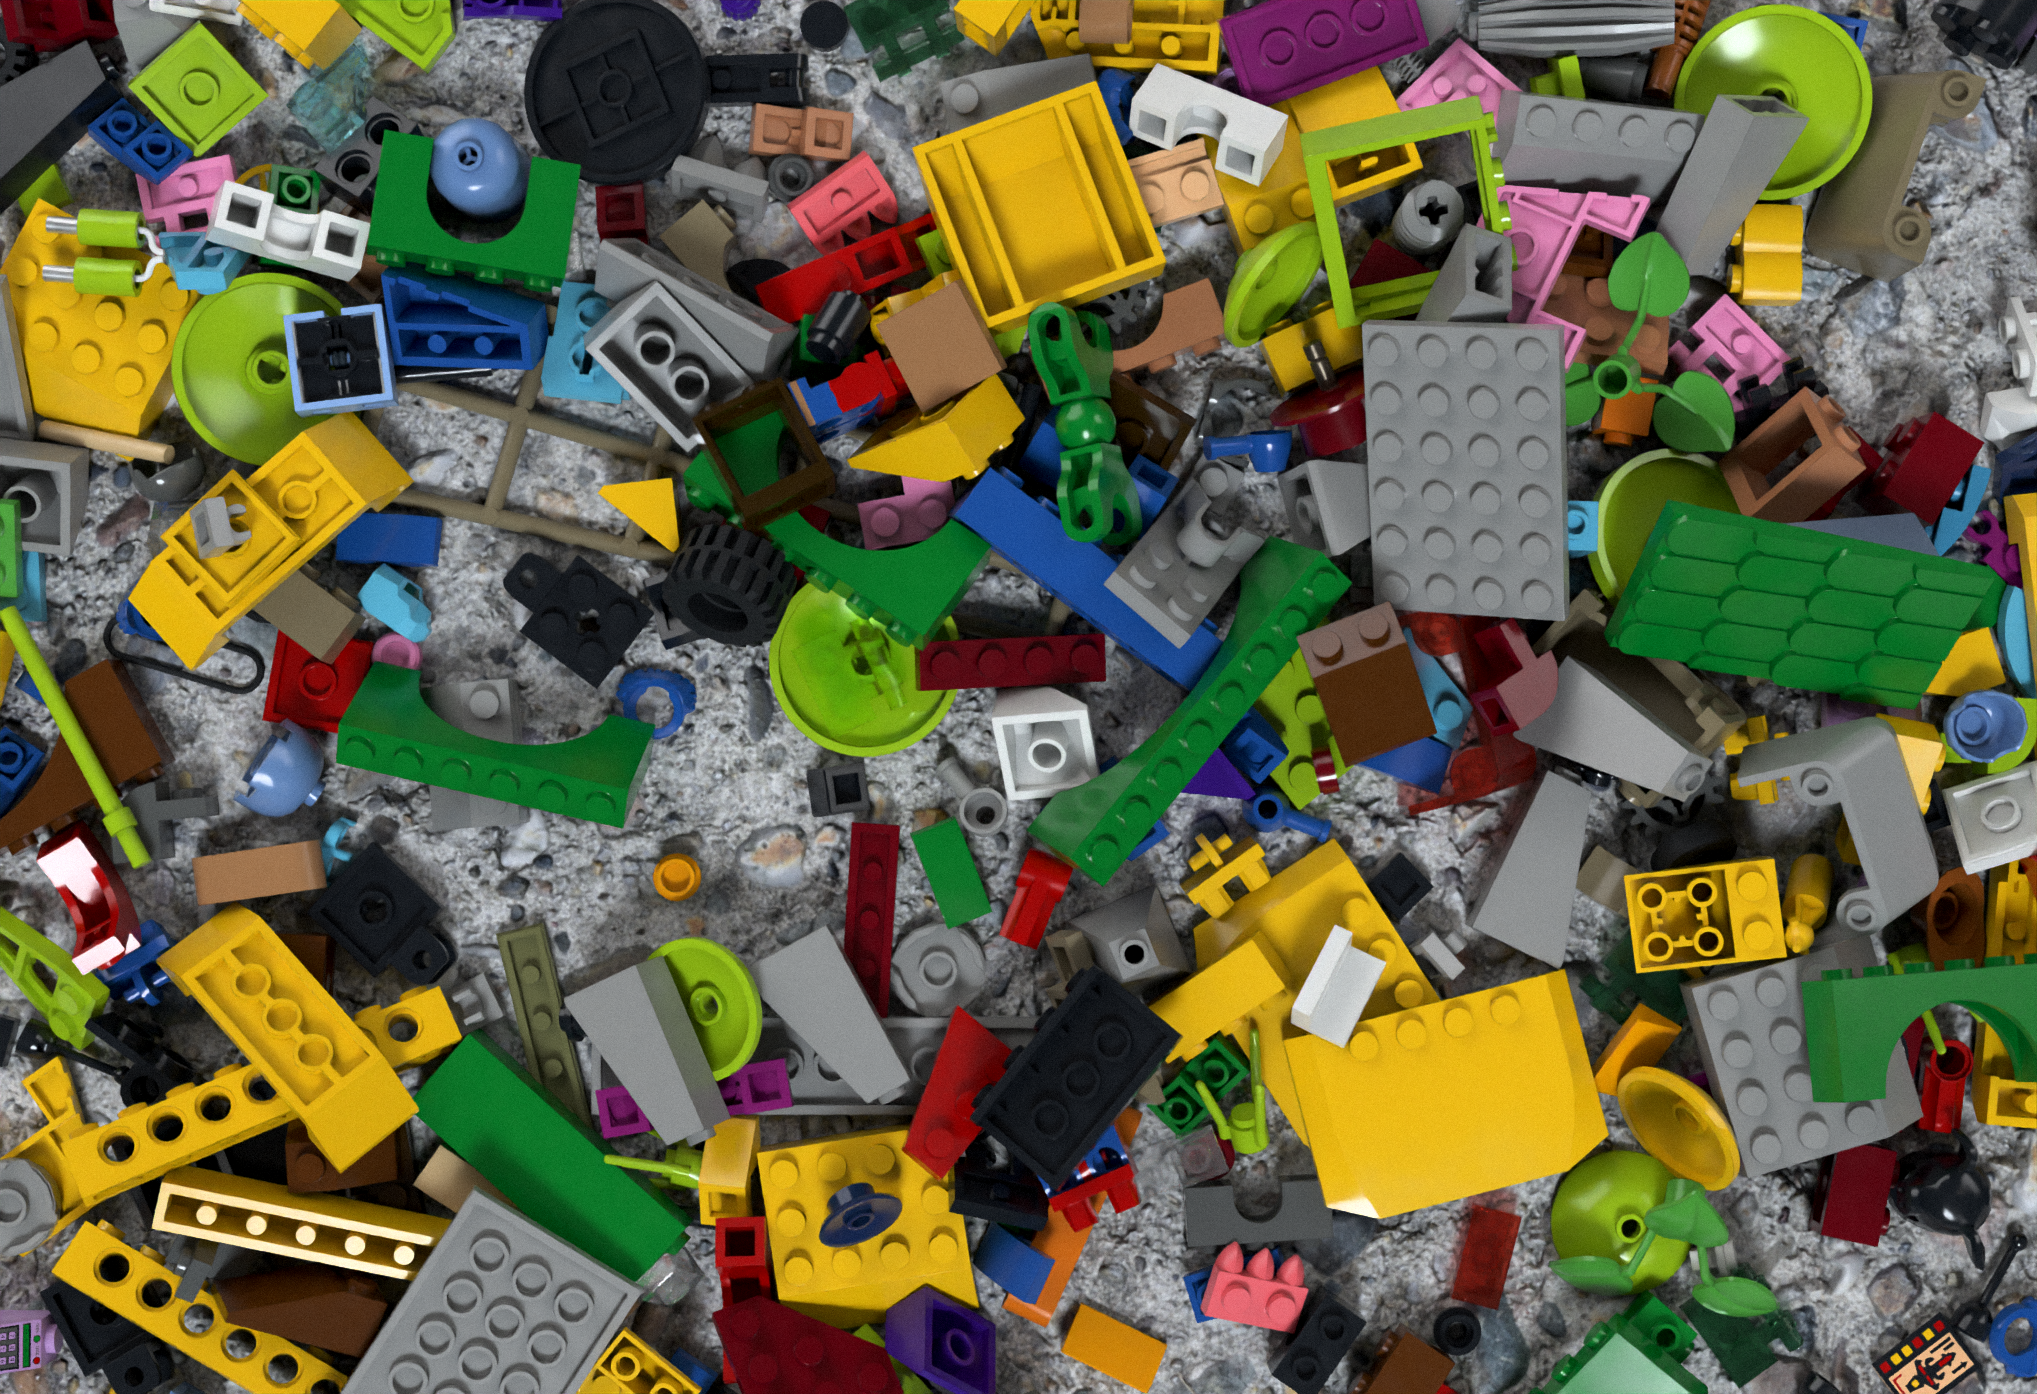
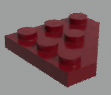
(793, 1353)

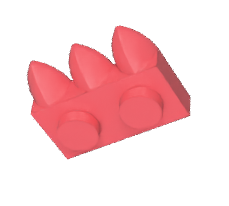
(843, 204)
(1255, 1293)

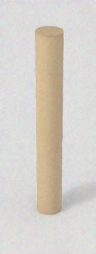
(107, 442)

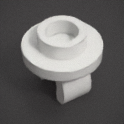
(1721, 1256)

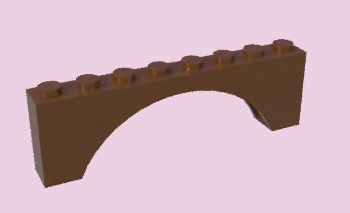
(122, 740)

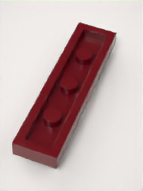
(1010, 662)
(872, 907)

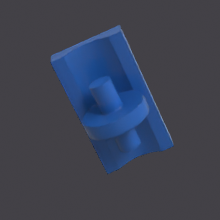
(138, 972)

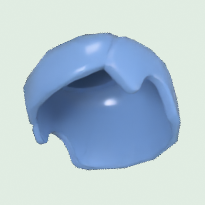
(1985, 725)

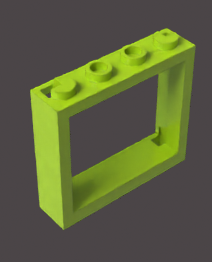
(1409, 293)

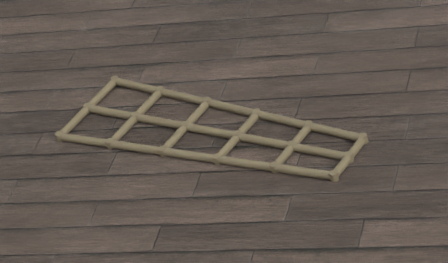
(657, 459)

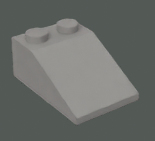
(1008, 88)

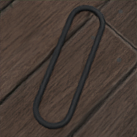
(185, 675)

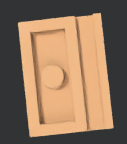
(1177, 183)

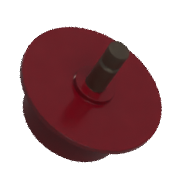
(1328, 412)

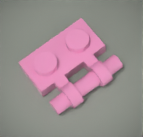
(185, 192)
(1735, 343)

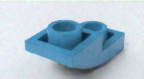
(1962, 507)

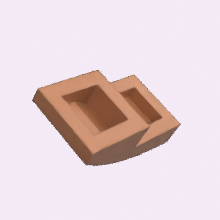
(808, 132)

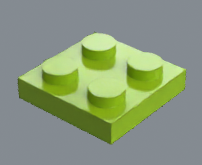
(197, 89)

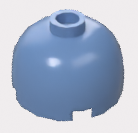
(284, 773)

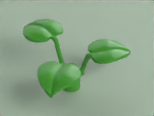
(1697, 409)
(1682, 1217)

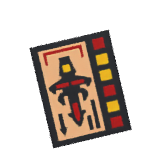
(1927, 1361)

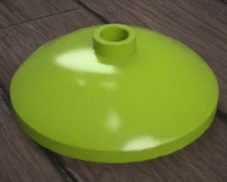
(1270, 282)
(710, 971)
(1599, 1199)

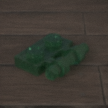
(883, 21)
(1656, 989)
(1735, 1341)

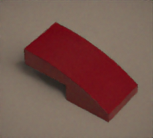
(622, 213)

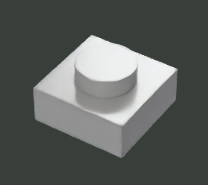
(1217, 481)

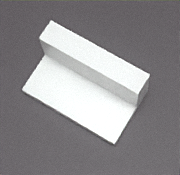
(1336, 989)

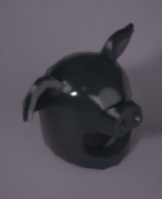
(1946, 1193)

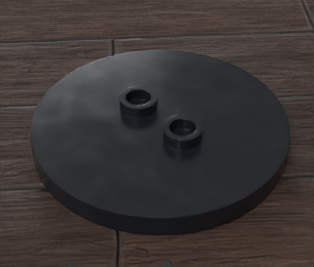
(617, 90)

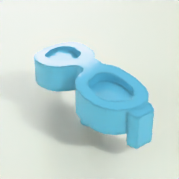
(331, 842)

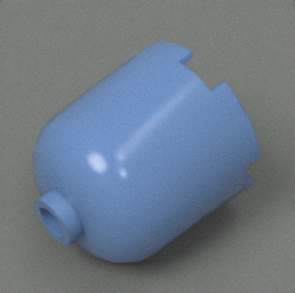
(495, 182)

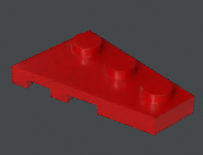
(962, 1067)

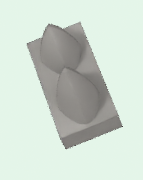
(703, 176)

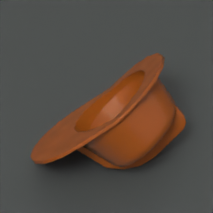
(1952, 918)

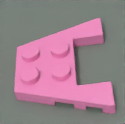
(1543, 236)

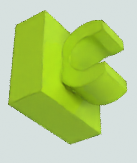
(1562, 80)

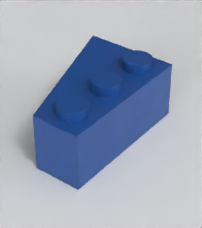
(460, 321)

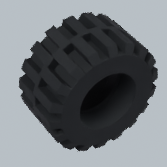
(729, 585)

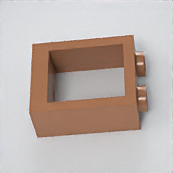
(1811, 481)

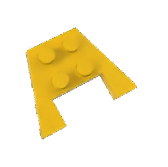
(58, 1100)

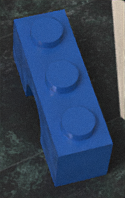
(1152, 482)

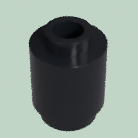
(837, 326)

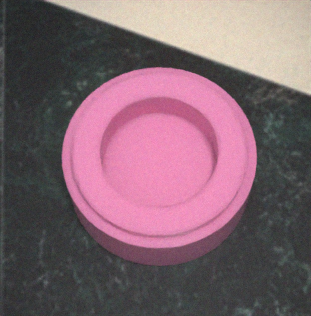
(398, 651)

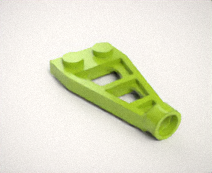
(75, 995)

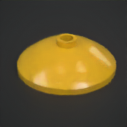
(1679, 1126)

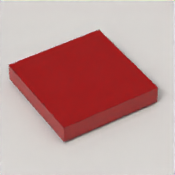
(311, 689)

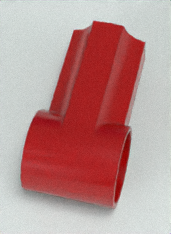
(1039, 888)
(1942, 1089)

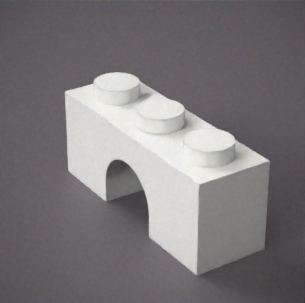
(1181, 105)
(316, 242)

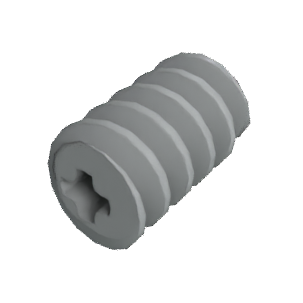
(1438, 204)

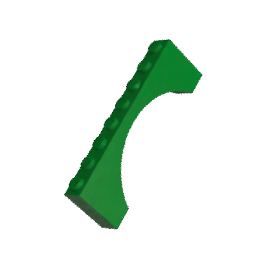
(1103, 820)

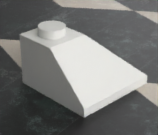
(1043, 741)

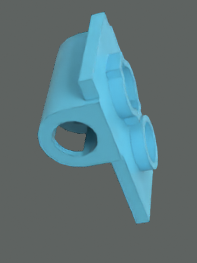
(567, 366)

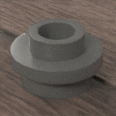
(804, 174)

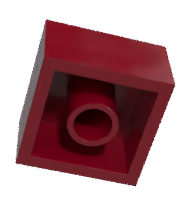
(1920, 468)

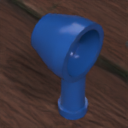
(1266, 448)
(1284, 815)

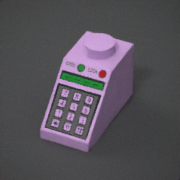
(27, 1339)

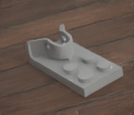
(1181, 567)

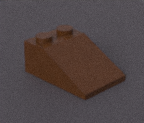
(306, 1304)

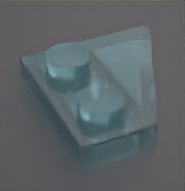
(333, 101)

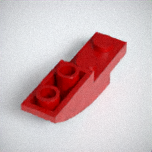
(852, 268)

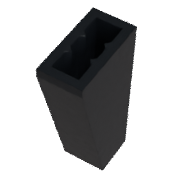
(50, 112)

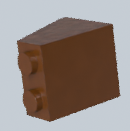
(1367, 684)

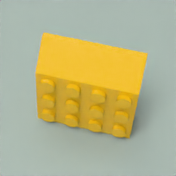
(1039, 208)
(93, 355)
(864, 1279)

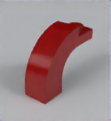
(94, 896)
(743, 1265)

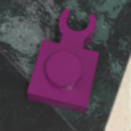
(1999, 554)

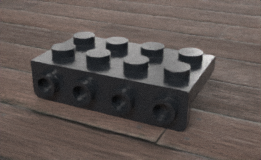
(1074, 1075)

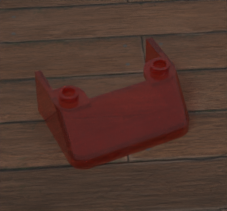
(1500, 759)

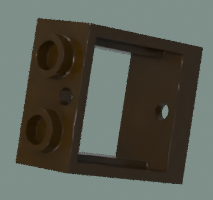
(785, 495)

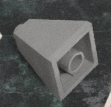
(1327, 505)
(1138, 921)

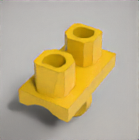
(1751, 733)
(1207, 884)

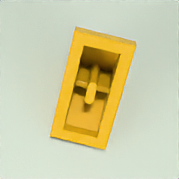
(652, 506)

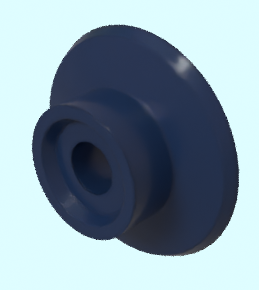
(858, 1215)

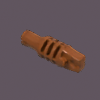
(1669, 58)

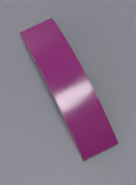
(752, 1089)

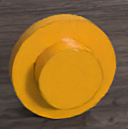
(677, 877)

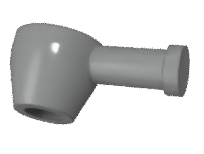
(974, 800)

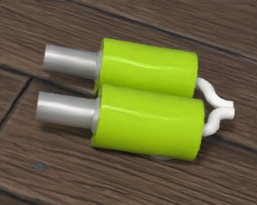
(104, 275)

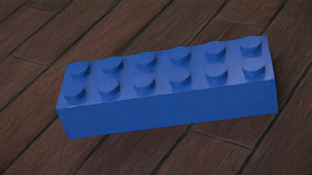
(1033, 540)

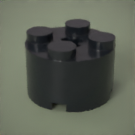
(1987, 27)

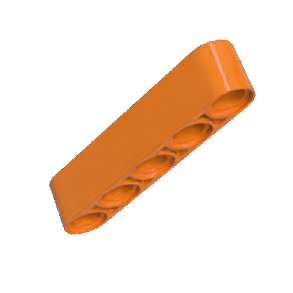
(1063, 1245)

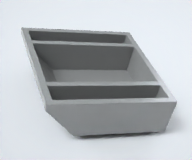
(1759, 1067)

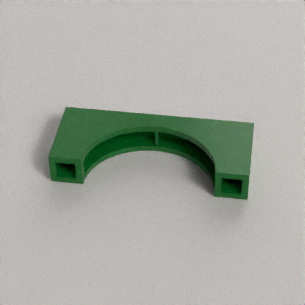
(900, 588)
(583, 778)
(1860, 1019)

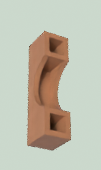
(1187, 323)

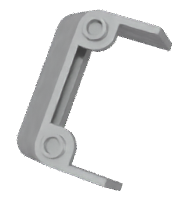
(1868, 775)

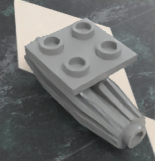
(1572, 26)

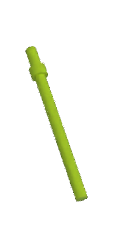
(119, 819)

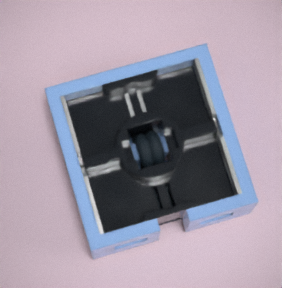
(357, 349)

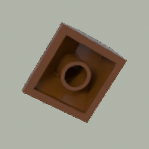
(311, 1171)

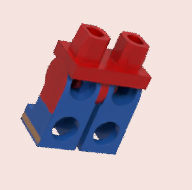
(852, 398)
(1105, 1168)

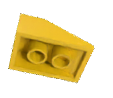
(1278, 201)
(945, 439)

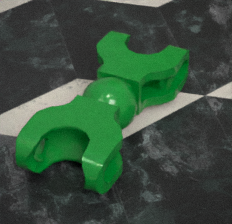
(1085, 425)

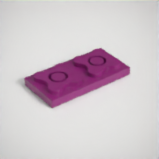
(1305, 44)

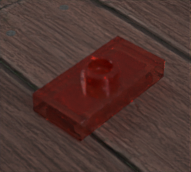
(1485, 1256)

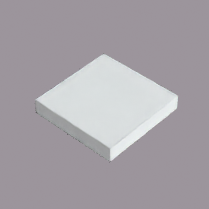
(1995, 817)

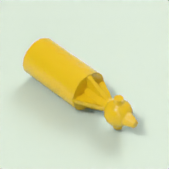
(1806, 900)

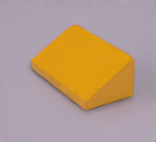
(1636, 1044)
(1113, 1348)

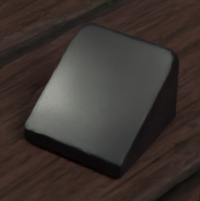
(838, 789)

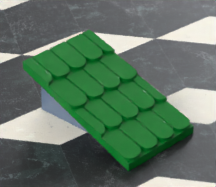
(1806, 603)

